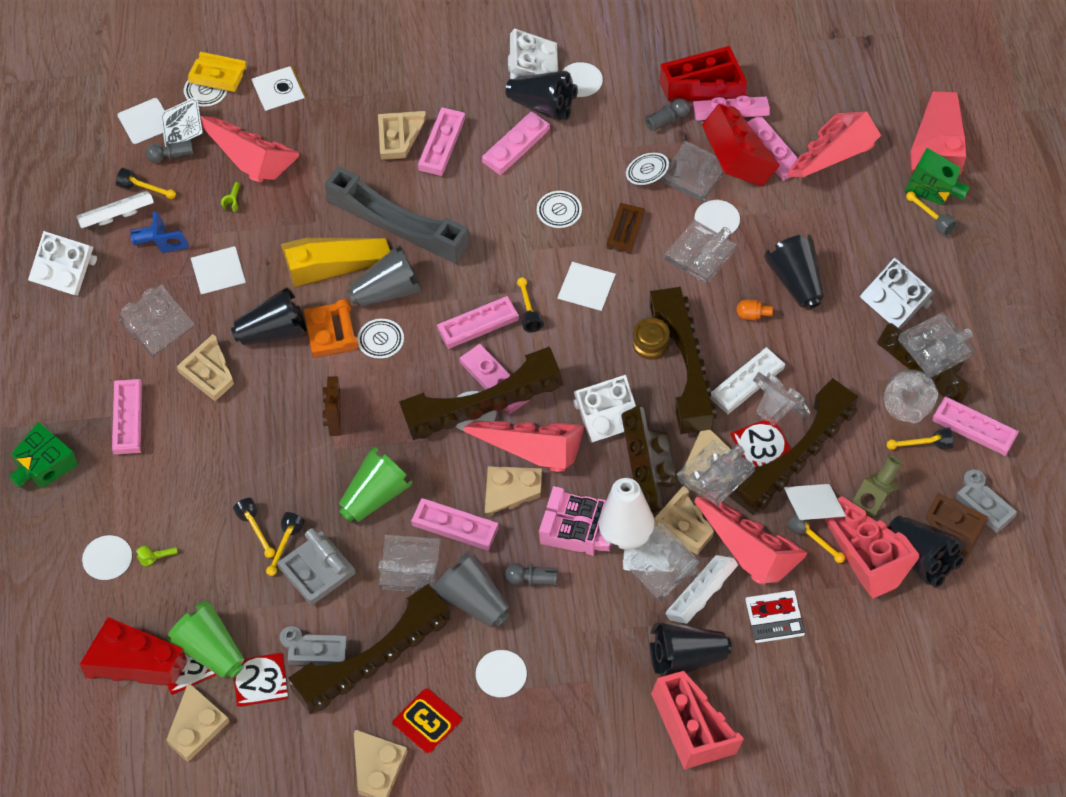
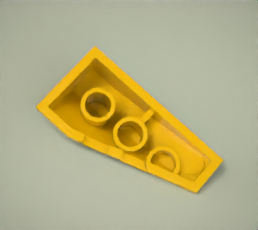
(325, 258)

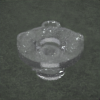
(910, 396)

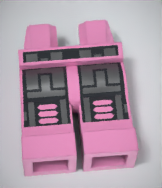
(573, 523)

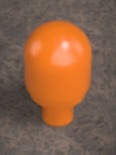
(753, 310)

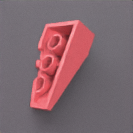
(941, 130)
(838, 139)
(248, 151)
(545, 446)
(756, 551)
(873, 551)

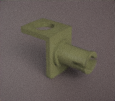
(879, 485)

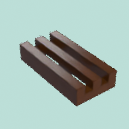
(621, 245)

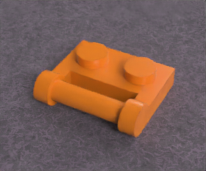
(322, 331)

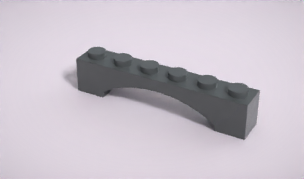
(437, 236)

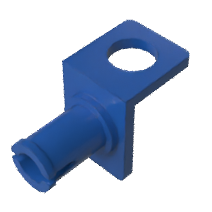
(156, 233)

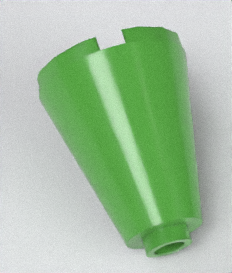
(372, 487)
(207, 641)

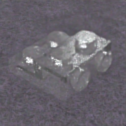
(155, 320)

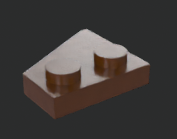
(332, 402)
(957, 520)

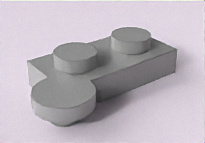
(985, 501)
(313, 648)

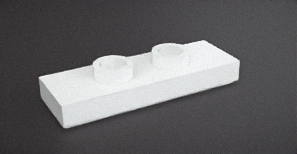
(104, 214)
(741, 384)
(701, 589)

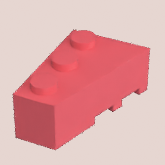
(692, 723)

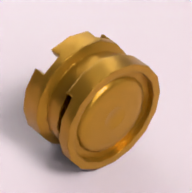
(651, 338)

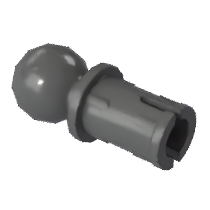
(679, 108)
(156, 153)
(517, 574)

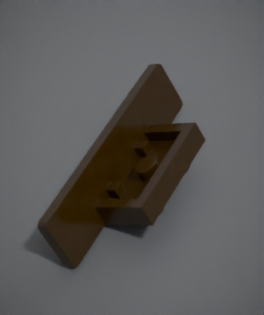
(946, 382)
(648, 456)

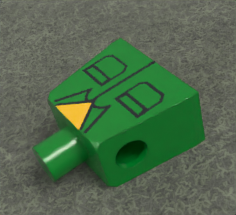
(936, 179)
(41, 458)

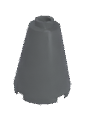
(385, 280)
(473, 591)

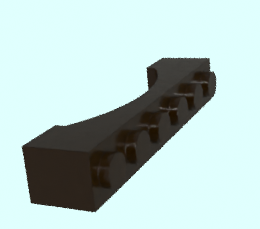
(535, 376)
(833, 406)
(693, 408)
(320, 684)

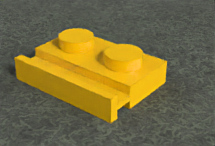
(217, 71)

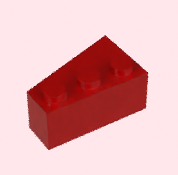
(703, 77)
(738, 146)
(132, 655)

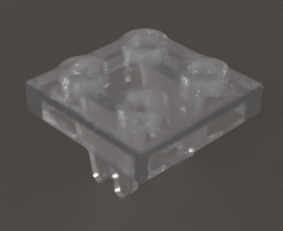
(693, 171)
(778, 401)

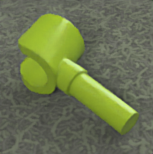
(231, 198)
(147, 557)

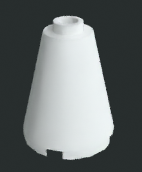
(626, 516)

